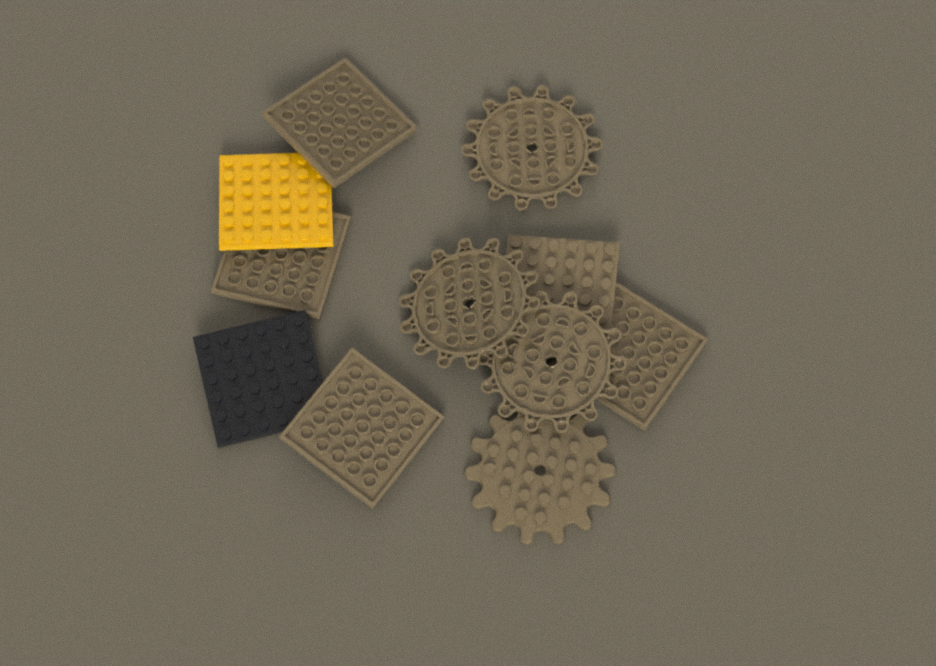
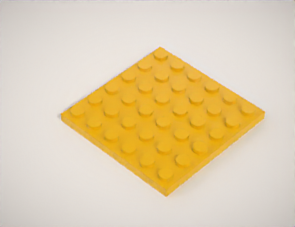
(273, 203)

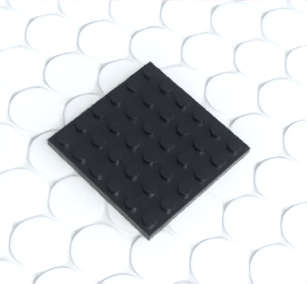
(257, 376)

